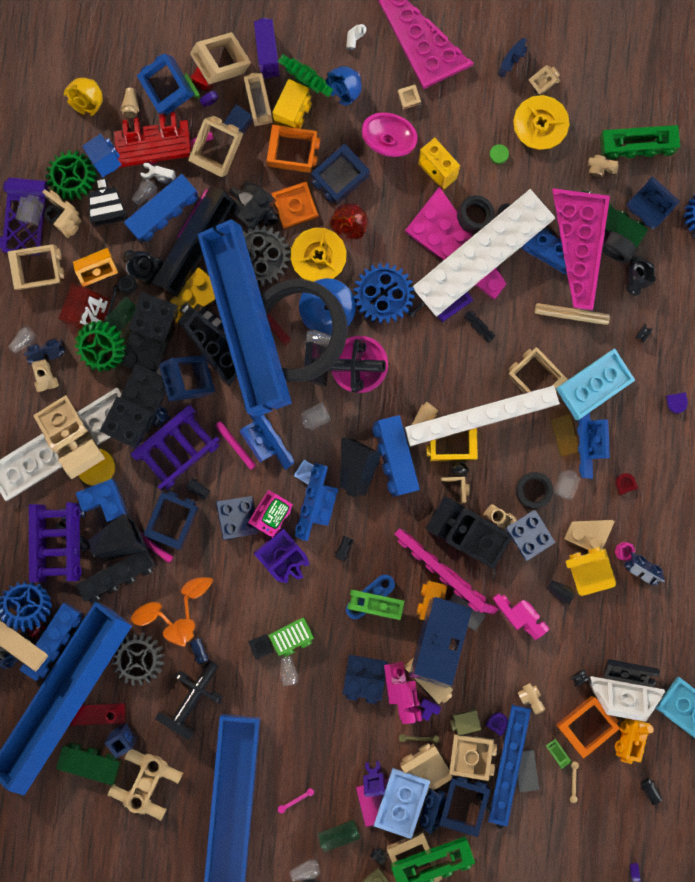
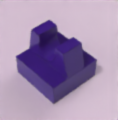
(429, 708)

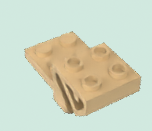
(68, 437)

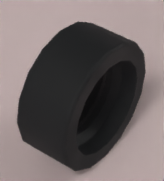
(480, 202)
(618, 247)
(548, 487)

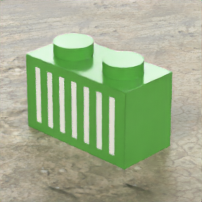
(292, 636)

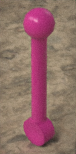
(281, 809)

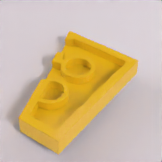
(195, 291)

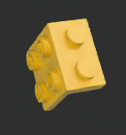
(591, 571)

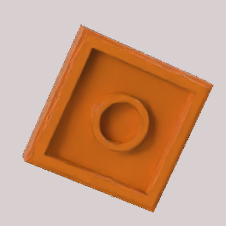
(295, 205)

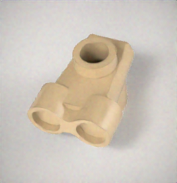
(599, 165)
(43, 380)
(502, 519)
(530, 695)

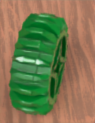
(77, 162)
(93, 353)

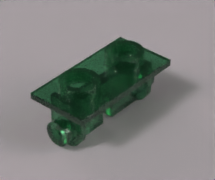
(121, 314)
(338, 835)

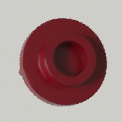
(35, 631)

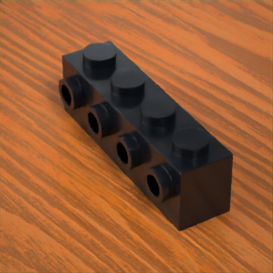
(116, 575)

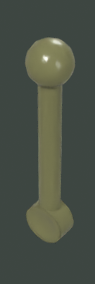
(402, 738)

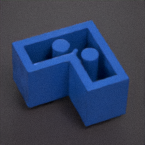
(103, 495)

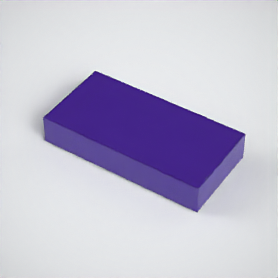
(459, 304)

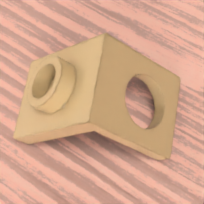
(464, 488)

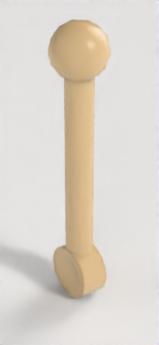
(574, 765)

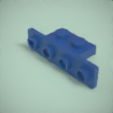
(265, 442)
(593, 443)
(317, 502)

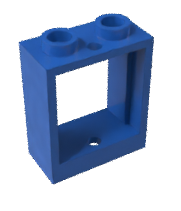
(175, 99)

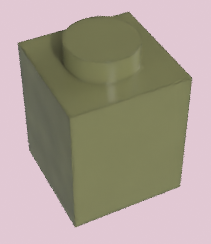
(465, 722)

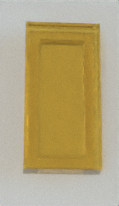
(564, 435)

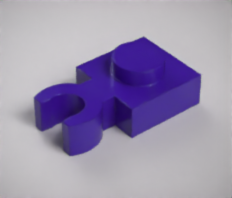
(374, 781)

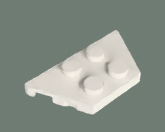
(626, 699)

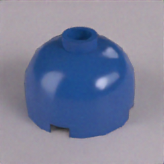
(345, 84)

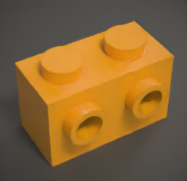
(95, 267)
(429, 591)

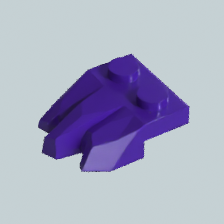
(282, 557)

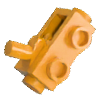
(632, 740)

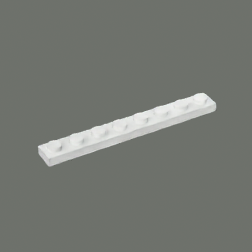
(482, 415)

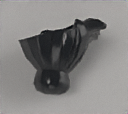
(142, 265)
(640, 275)

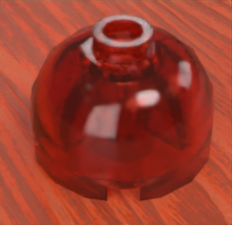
(349, 220)

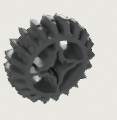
(144, 665)

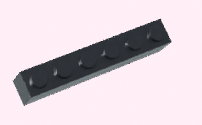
(187, 249)

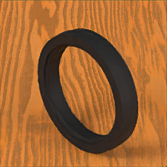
(339, 325)

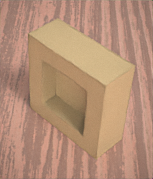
(409, 97)

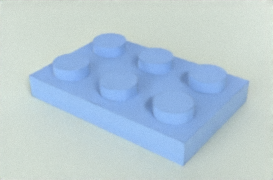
(401, 803)

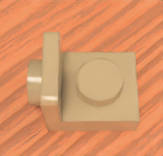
(545, 79)

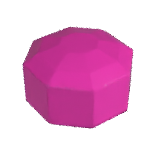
(624, 550)

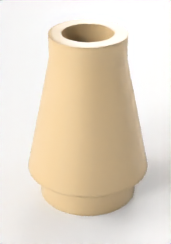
(130, 103)
(425, 413)

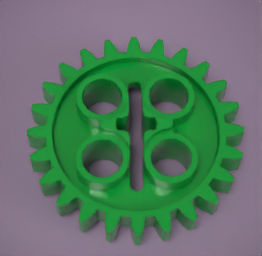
(305, 75)

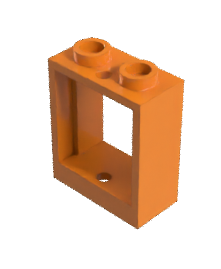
(296, 133)
(564, 723)

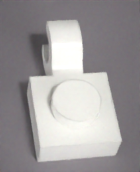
(162, 174)

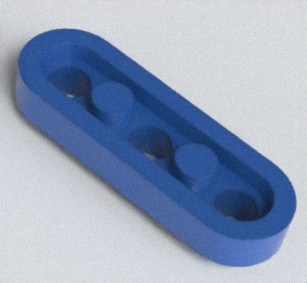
(374, 588)

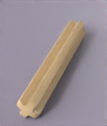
(573, 314)

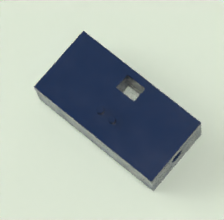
(440, 642)

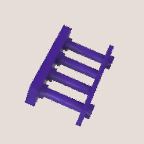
(158, 440)
(37, 542)

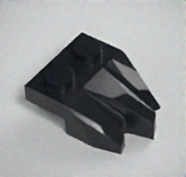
(251, 203)

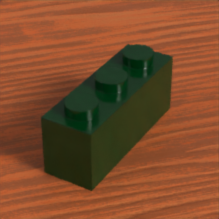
(89, 763)

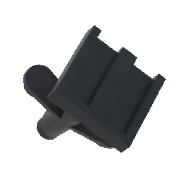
(354, 365)
(177, 722)

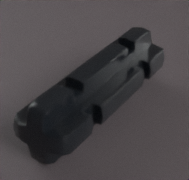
(479, 326)

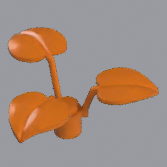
(182, 629)

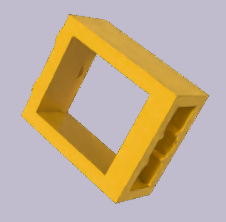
(436, 158)
(472, 450)

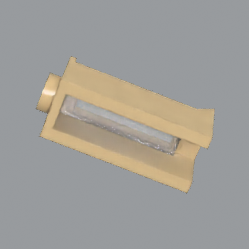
(258, 99)

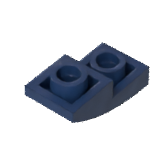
(517, 51)

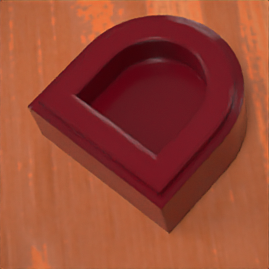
(625, 483)

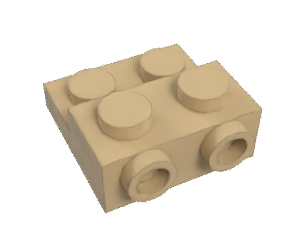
(472, 757)

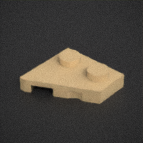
(589, 533)

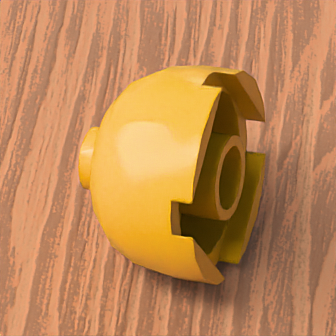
(84, 95)

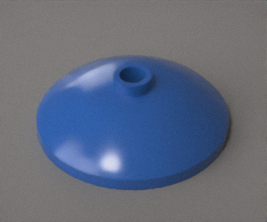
(312, 307)

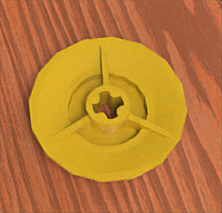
(550, 113)
(323, 242)

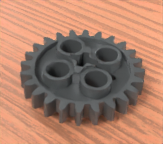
(273, 266)

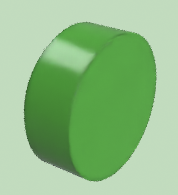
(499, 154)

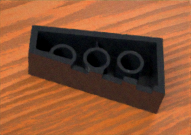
(211, 344)

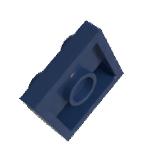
(364, 679)

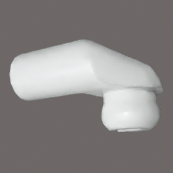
(353, 35)

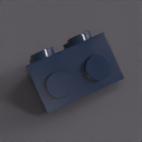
(653, 203)

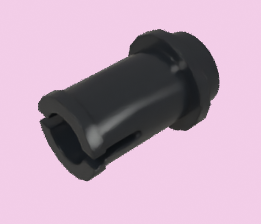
(198, 488)
(344, 548)
(651, 791)

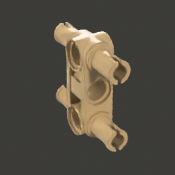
(145, 784)

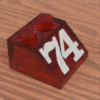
(83, 307)

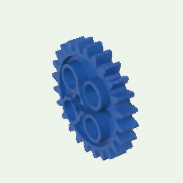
(395, 306)

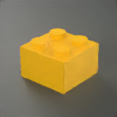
(292, 105)

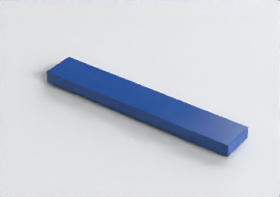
(509, 765)

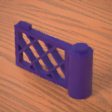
(15, 189)

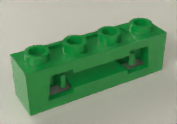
(666, 143)
(443, 869)

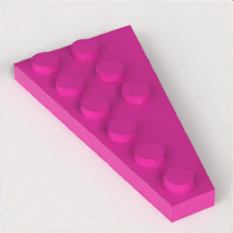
(424, 45)
(582, 231)
(441, 234)
(448, 576)

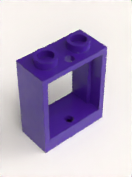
(266, 48)

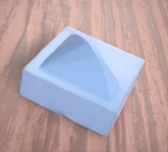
(304, 472)

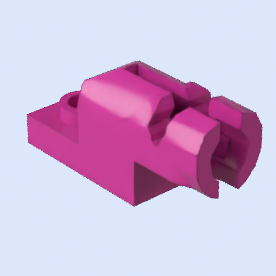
(521, 615)
(402, 693)

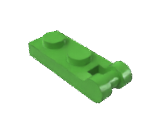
(376, 605)

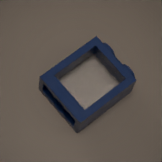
(340, 174)

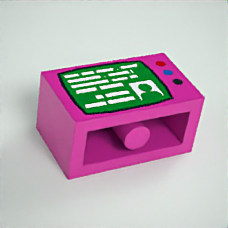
(270, 513)

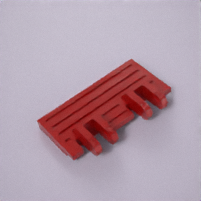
(152, 144)

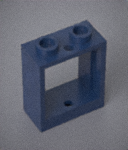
(176, 388)
(178, 544)
(459, 825)

